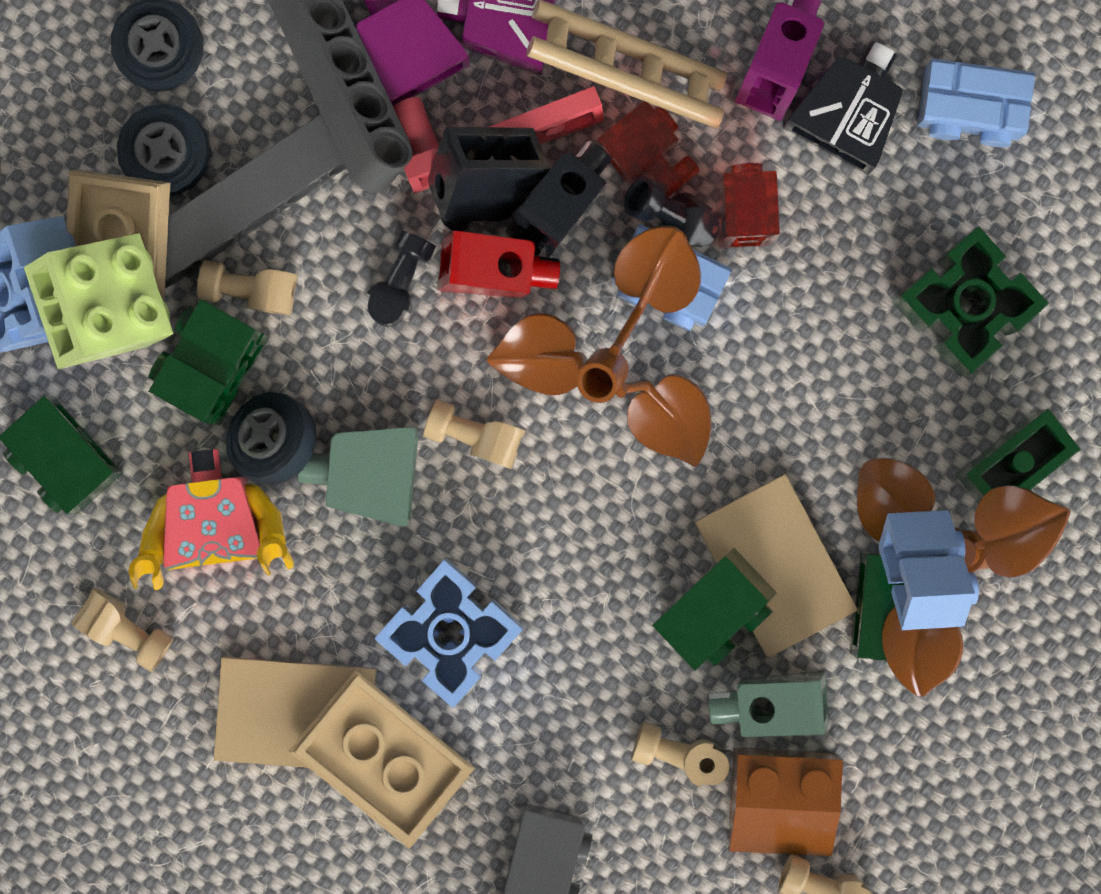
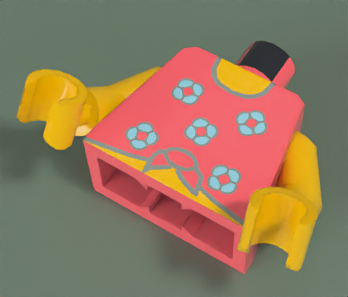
(209, 524)

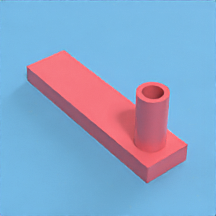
(548, 122)

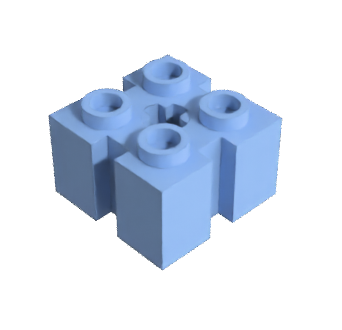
(19, 247)
(450, 664)

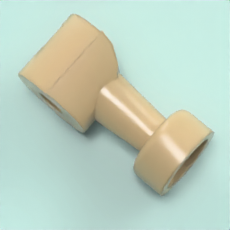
(266, 292)
(489, 441)
(104, 620)
(700, 760)
(798, 879)

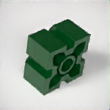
(1002, 302)
(207, 362)

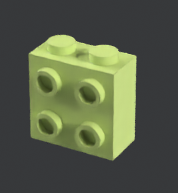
(98, 300)

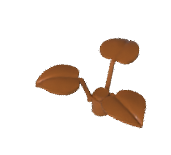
(664, 418)
(1010, 538)

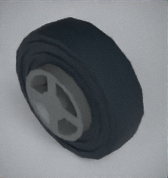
(142, 31)
(146, 141)
(251, 441)

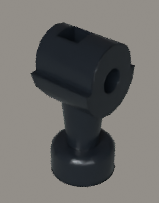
(648, 200)
(390, 298)

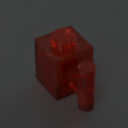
(641, 143)

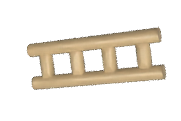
(602, 69)

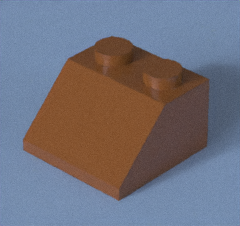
(785, 801)

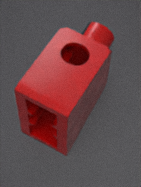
(472, 260)

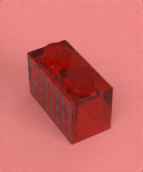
(747, 207)

